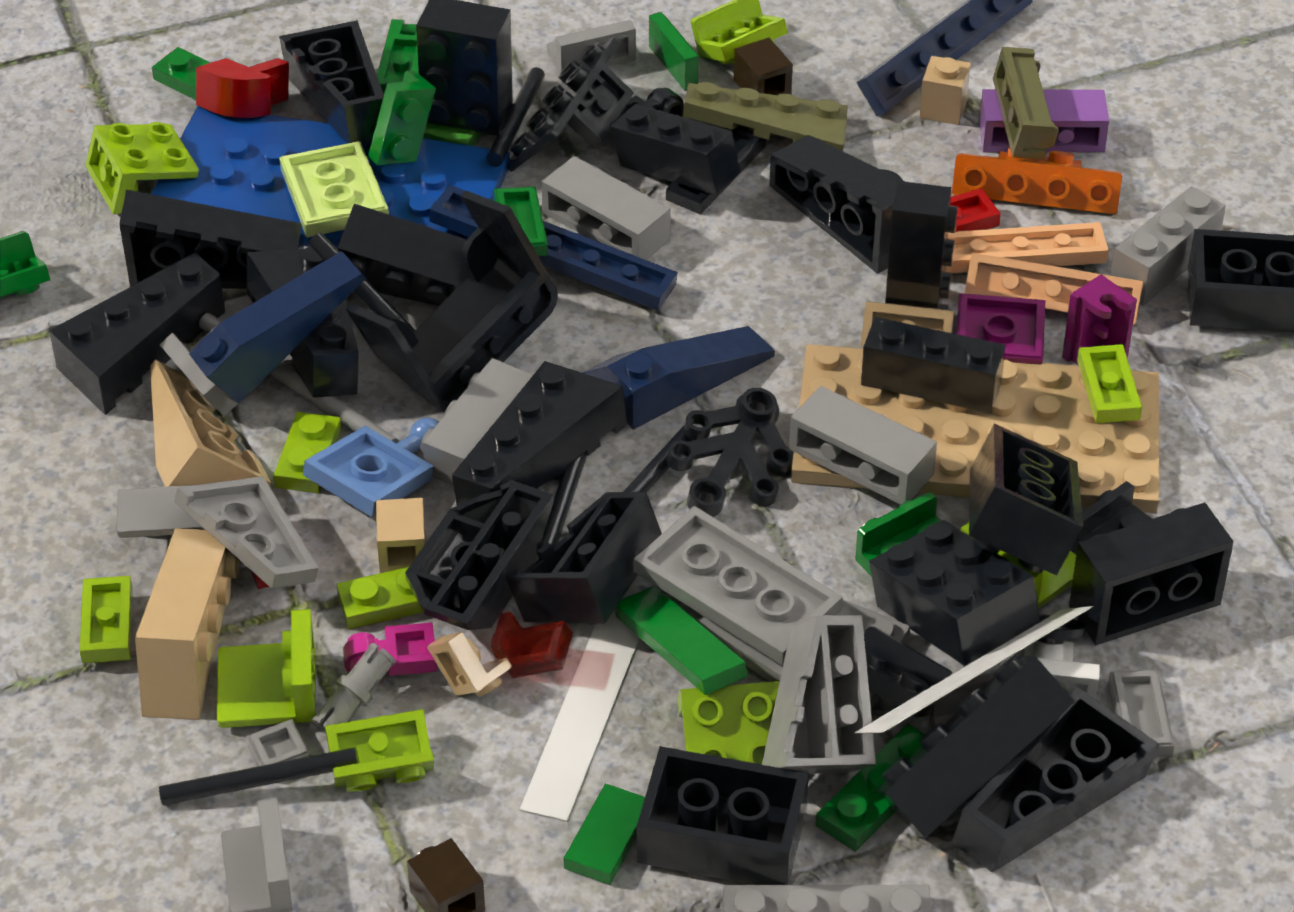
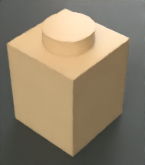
(945, 90)
(399, 532)

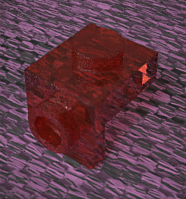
(531, 648)

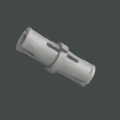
(355, 687)

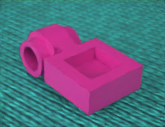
(403, 642)

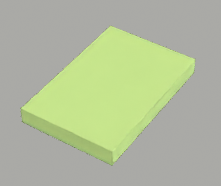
(328, 184)

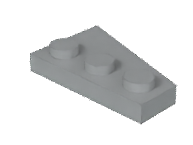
(252, 527)

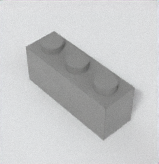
(605, 209)
(1162, 246)
(471, 417)
(862, 445)

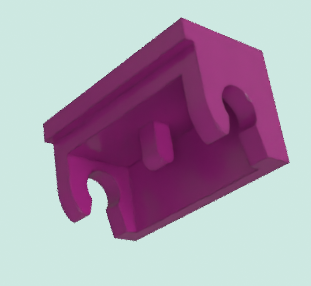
(1098, 316)

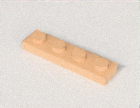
(1038, 244)
(1030, 280)

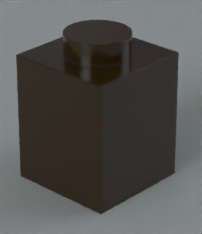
(763, 68)
(445, 880)

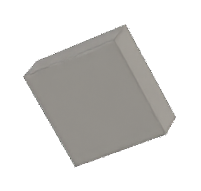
(277, 744)

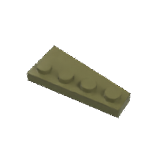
(767, 113)

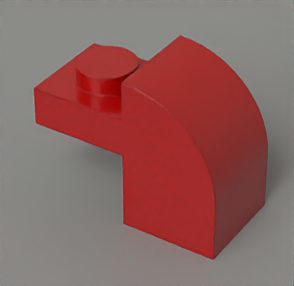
(242, 90)

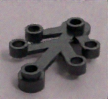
(753, 411)

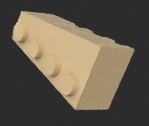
(183, 625)

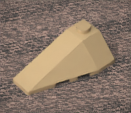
(189, 439)

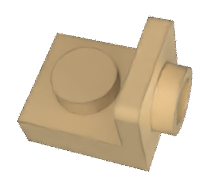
(462, 667)

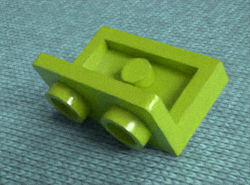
(732, 27)
(386, 749)

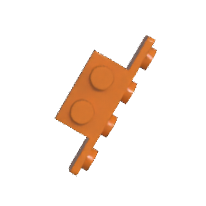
(1044, 182)

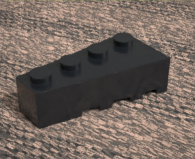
(336, 78)
(839, 195)
(542, 431)

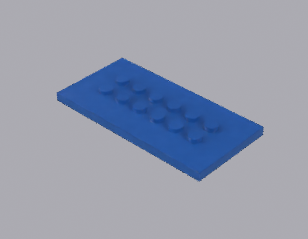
(244, 174)

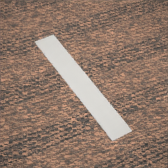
(972, 670)
(581, 720)

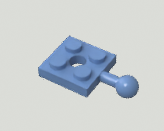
(372, 467)

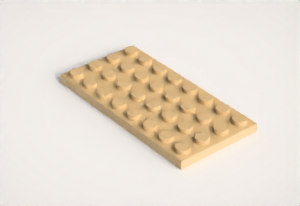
(1034, 401)

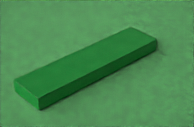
(681, 640)

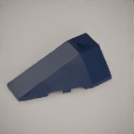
(266, 332)
(678, 371)

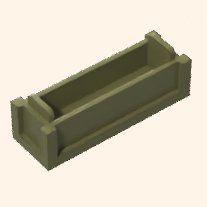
(1023, 103)

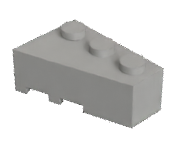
(822, 700)

